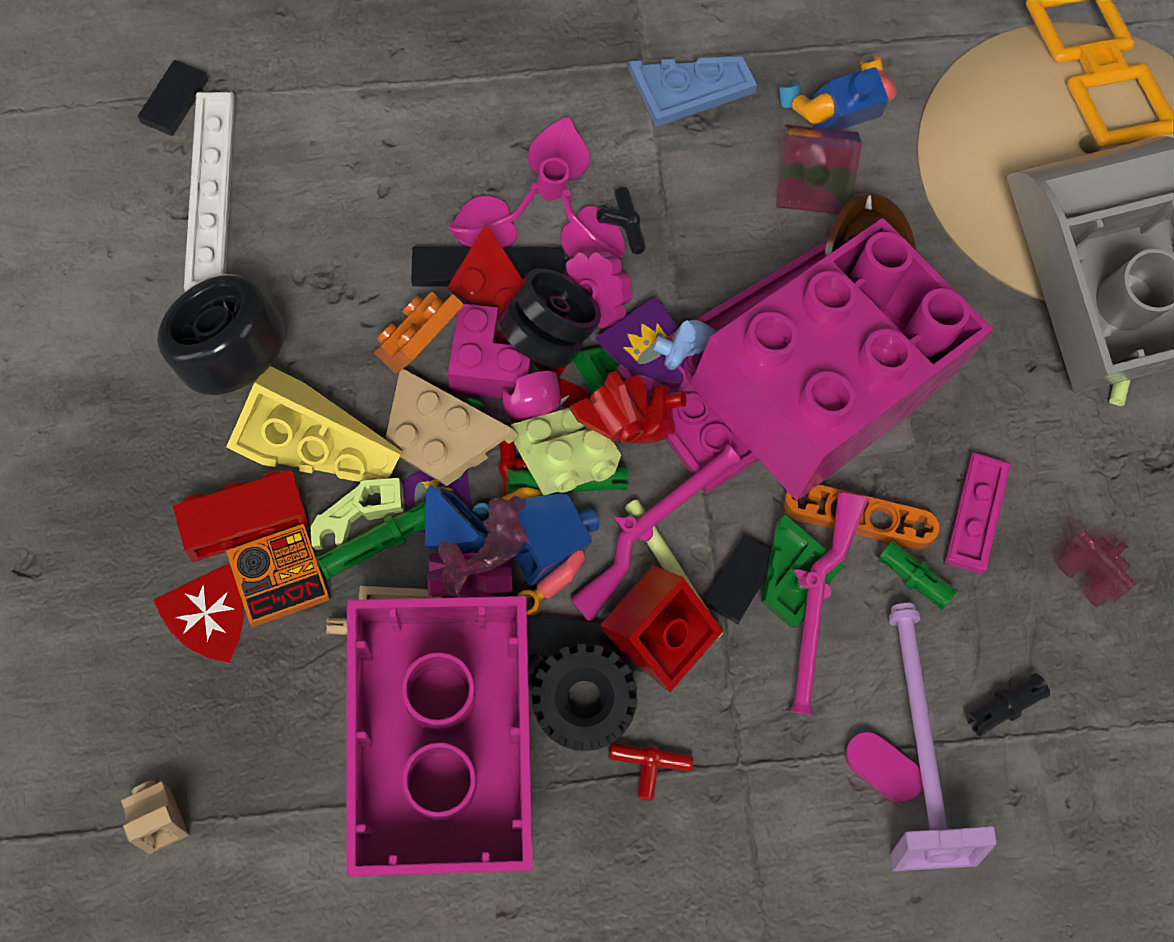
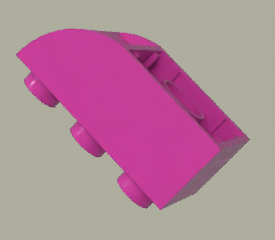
(838, 357)

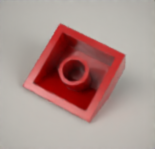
(662, 627)

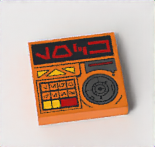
(277, 575)

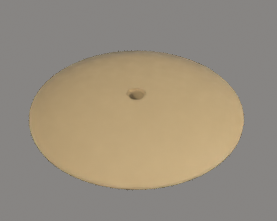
(1012, 111)

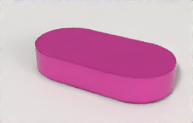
(884, 767)

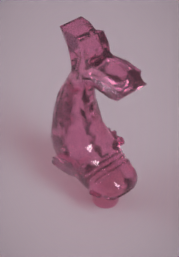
(501, 544)

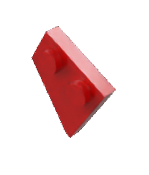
(486, 274)

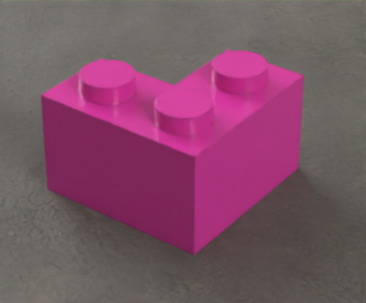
(480, 363)

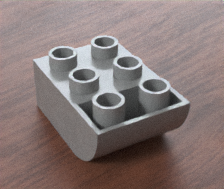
(1105, 257)

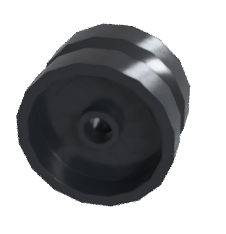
(549, 318)

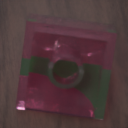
(817, 168)

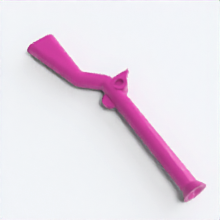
(848, 515)
(596, 593)

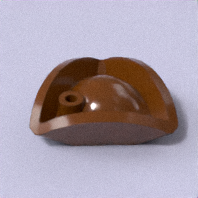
(862, 213)

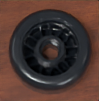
(221, 334)

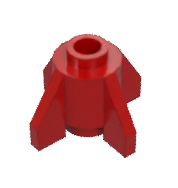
(616, 409)

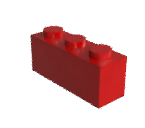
(239, 514)

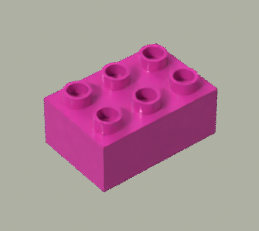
(437, 737)

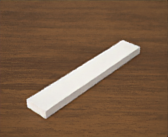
(210, 187)

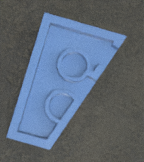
(685, 89)

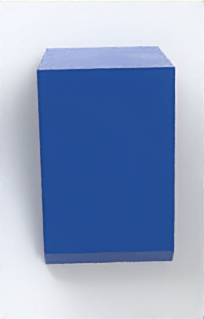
(451, 521)

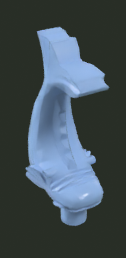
(686, 341)

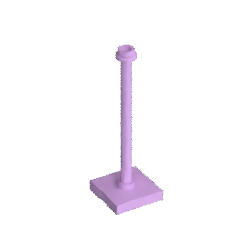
(940, 845)

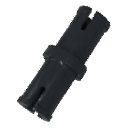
(1007, 704)

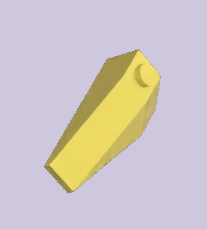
(302, 429)

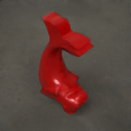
(660, 414)

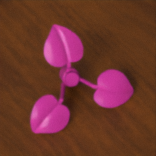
(556, 157)

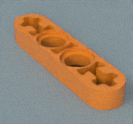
(905, 538)

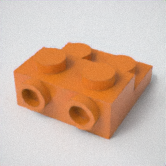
(423, 322)

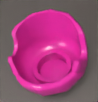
(533, 396)

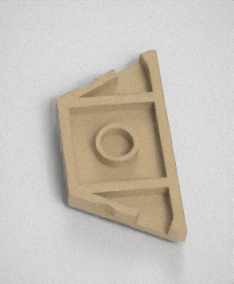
(440, 430)

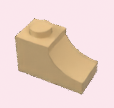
(153, 817)

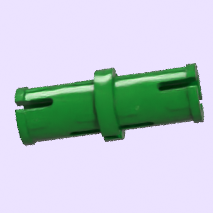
(917, 575)

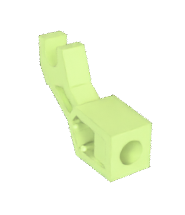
(352, 506)

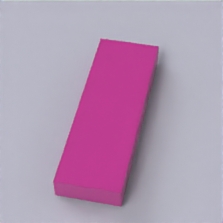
(977, 513)

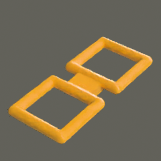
(1104, 66)

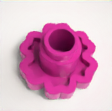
(604, 280)

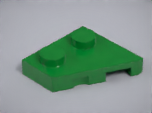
(789, 551)

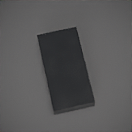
(172, 97)
(739, 580)

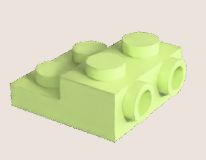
(564, 451)

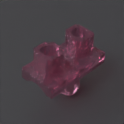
(1101, 563)

